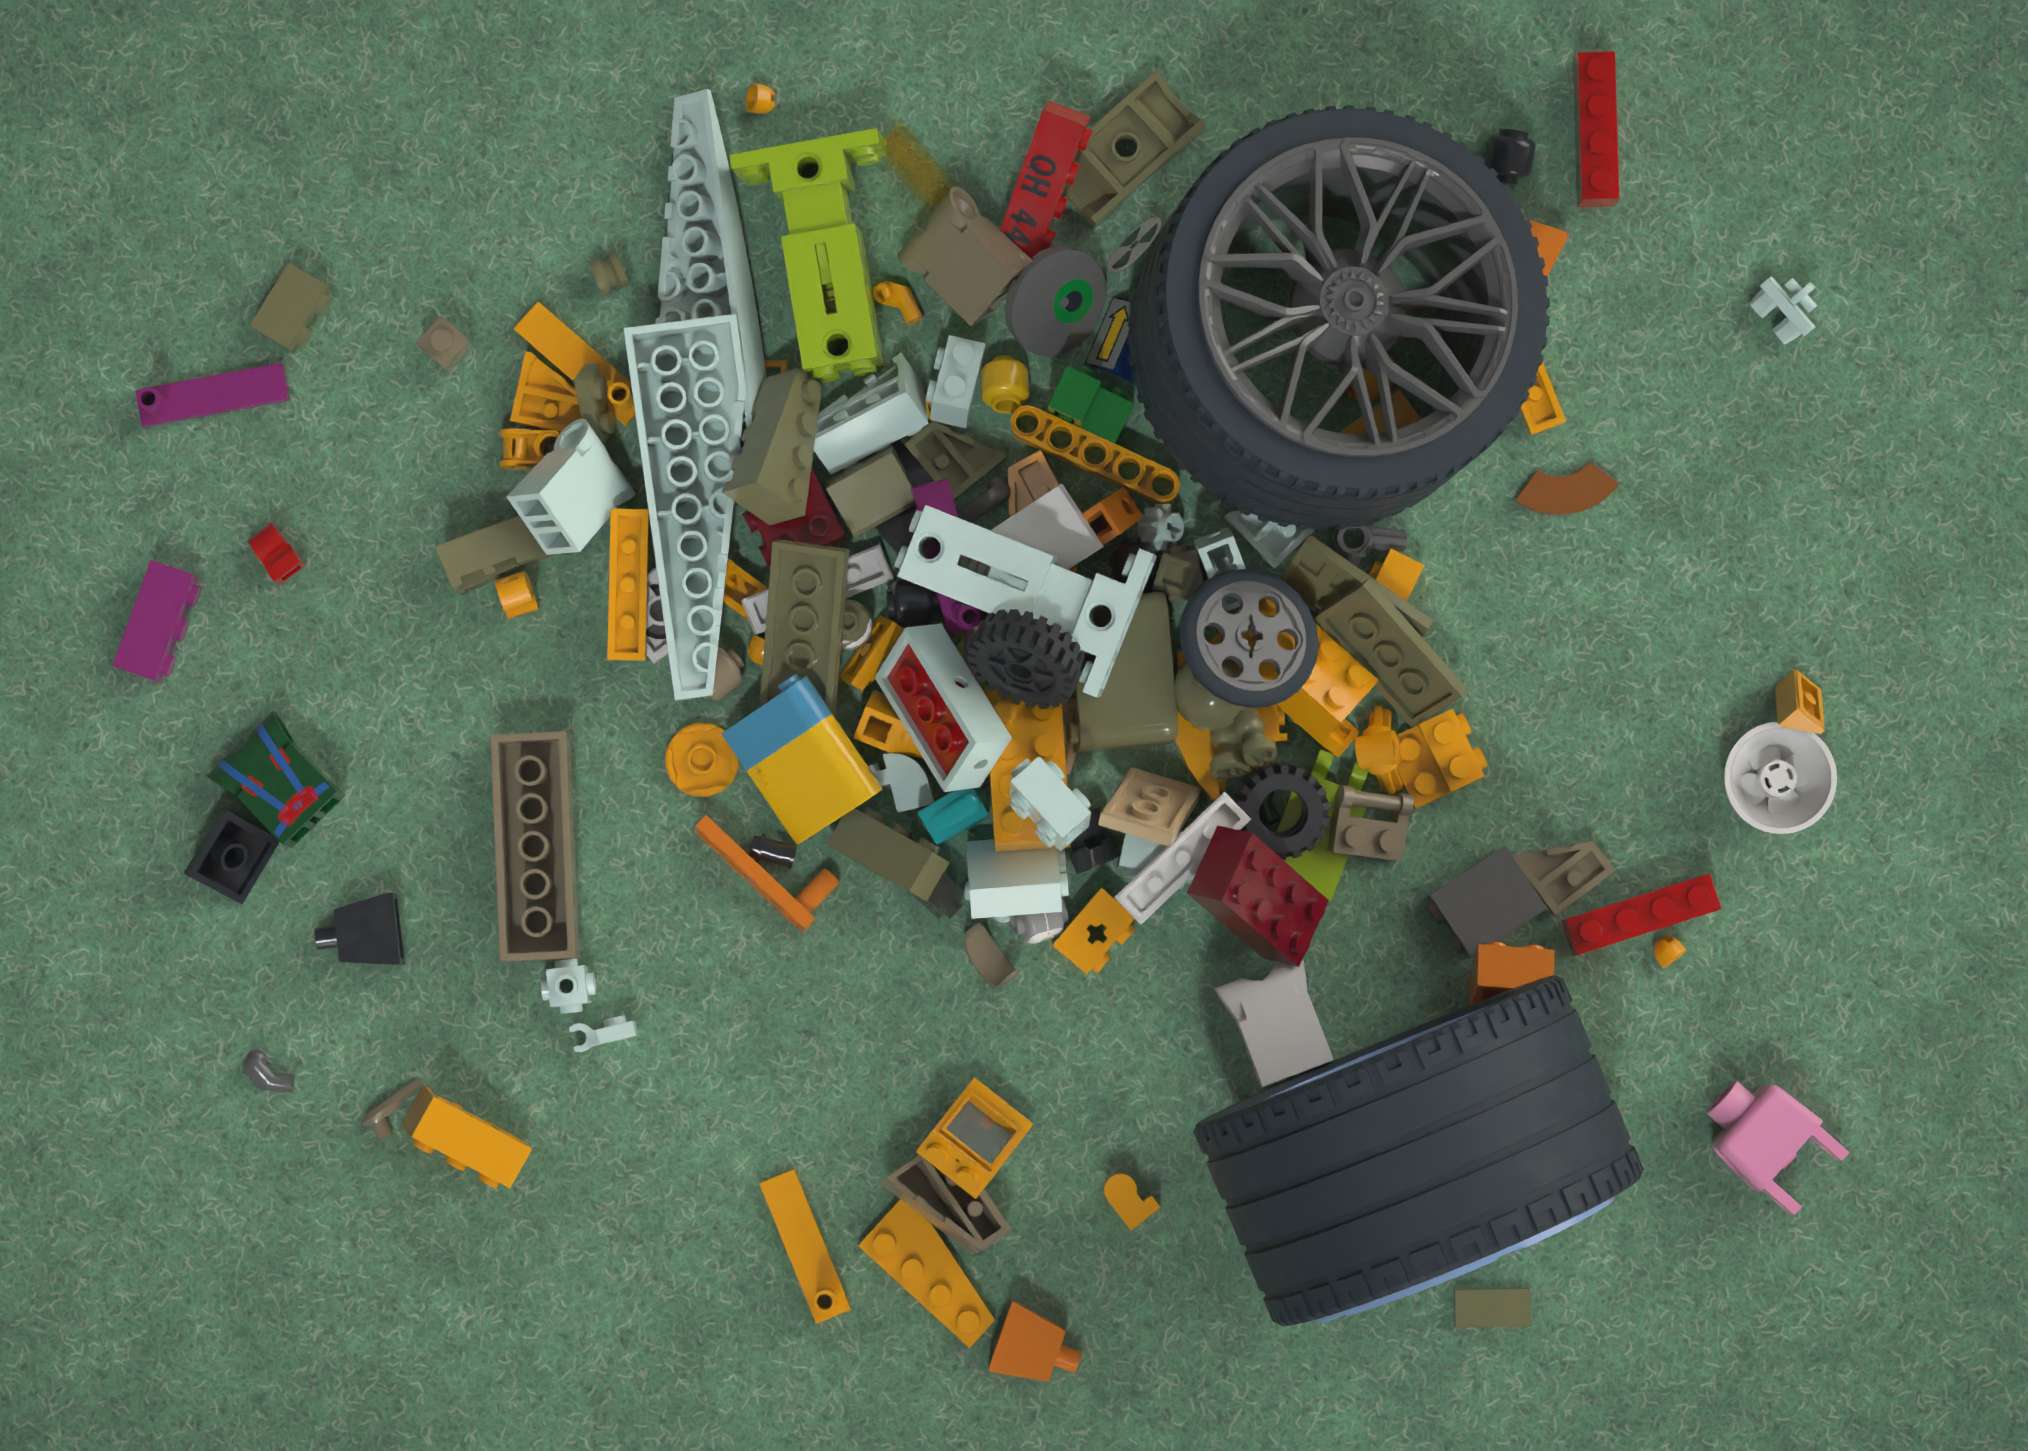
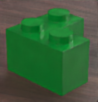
(1089, 406)

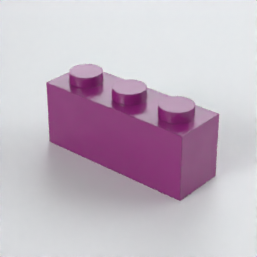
(157, 622)

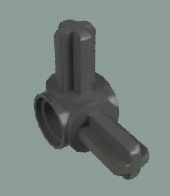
(1371, 538)

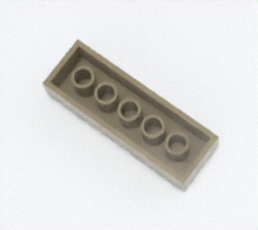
(535, 846)

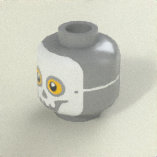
(1041, 926)

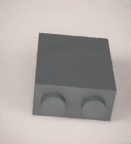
(1485, 902)

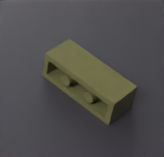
(889, 851)

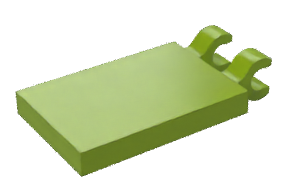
(1321, 866)

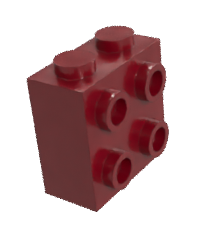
(816, 527)

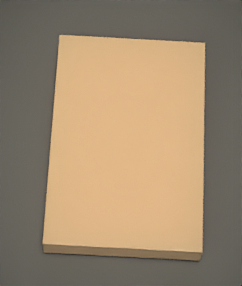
(1150, 806)

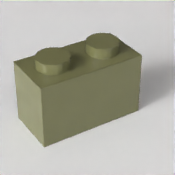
(292, 308)

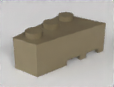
(947, 1206)

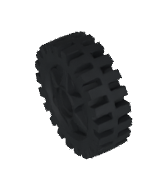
(1026, 659)

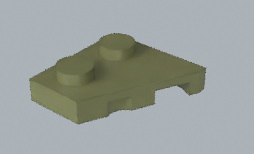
(953, 456)

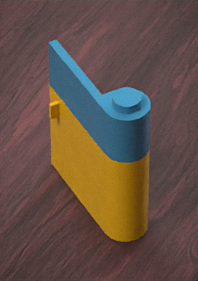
(802, 760)

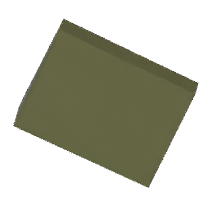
(871, 491)

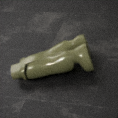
(1235, 757)

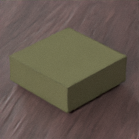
(1175, 576)

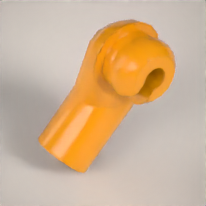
(899, 297)

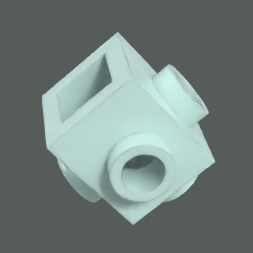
(583, 988)

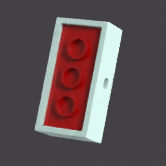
(942, 707)

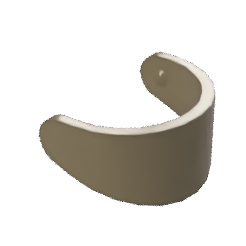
(988, 957)

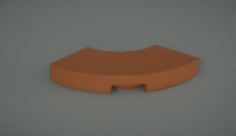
(1566, 494)

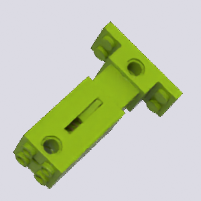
(824, 248)

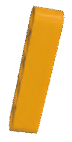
(1081, 441)

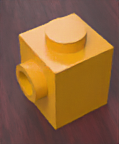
(1397, 573)

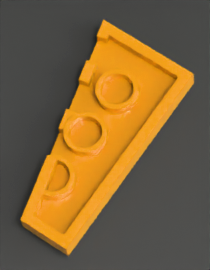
(925, 1267)

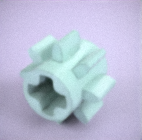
(1160, 526)

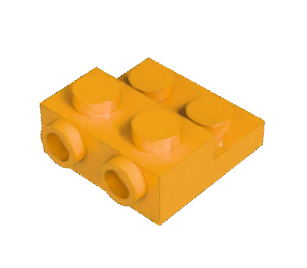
(1438, 758)

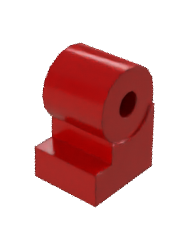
(275, 554)

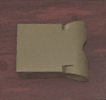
(964, 257)

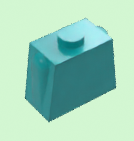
(954, 814)

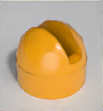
(759, 99)
(756, 649)
(1667, 950)

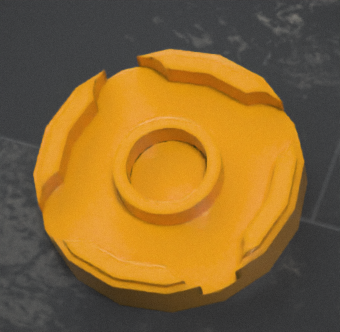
(711, 758)

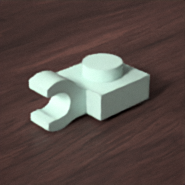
(614, 1030)

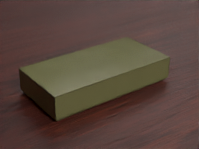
(1492, 1307)

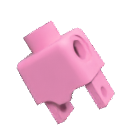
(1764, 1134)

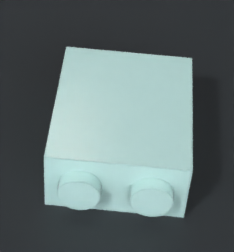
(1015, 880)

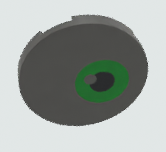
(1055, 301)

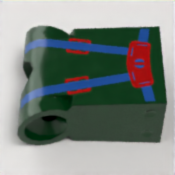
(278, 782)

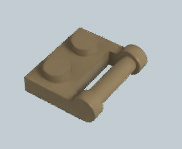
(1365, 835)

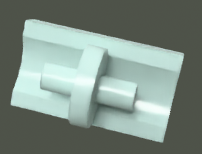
(1795, 321)

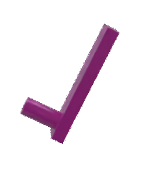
(212, 395)
(938, 495)

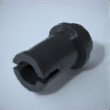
(772, 851)

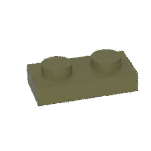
(591, 396)

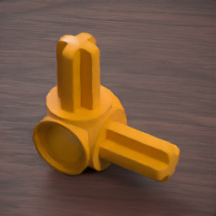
(1380, 750)

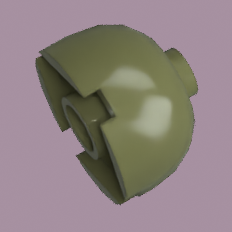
(1200, 705)

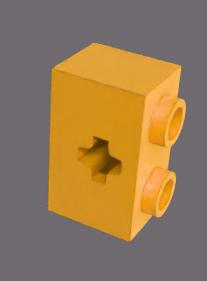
(1100, 910)

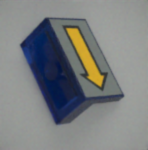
(1110, 346)

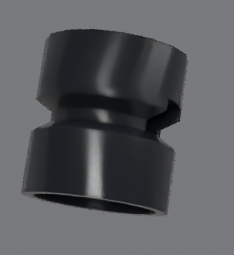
(1104, 851)

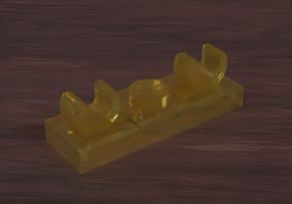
(916, 167)

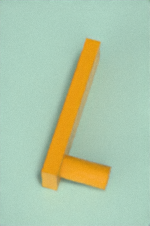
(571, 353)
(627, 584)
(805, 1246)

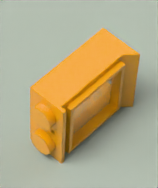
(974, 1138)

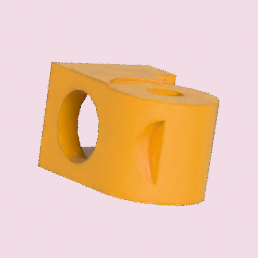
(516, 594)
(1122, 1195)

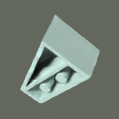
(871, 418)

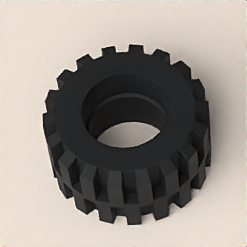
(1314, 807)

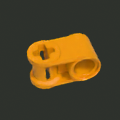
(524, 447)

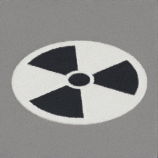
(1134, 244)

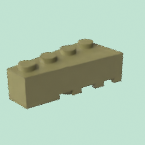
(778, 449)

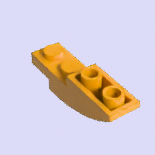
(1197, 752)

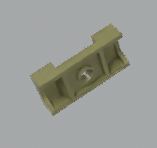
(1159, 129)

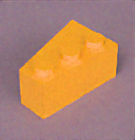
(465, 1139)

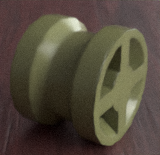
(609, 273)

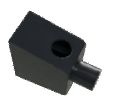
(365, 932)

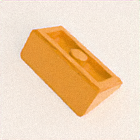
(1799, 703)

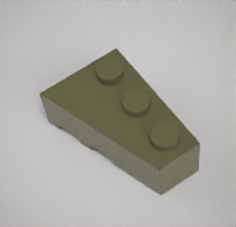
(489, 554)

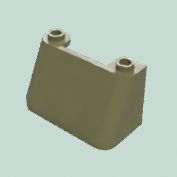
(1139, 695)

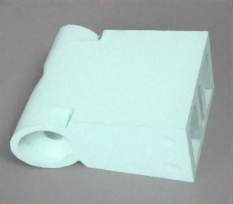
(570, 491)

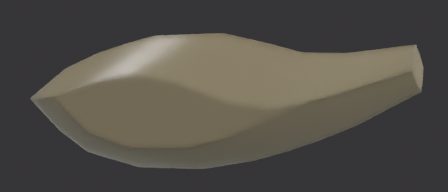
(377, 1115)

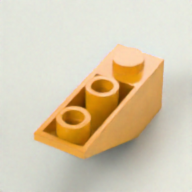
(883, 728)

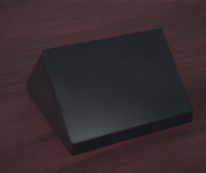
(232, 856)

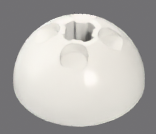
(1803, 767)

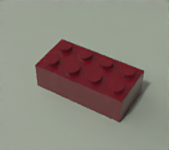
(1258, 896)

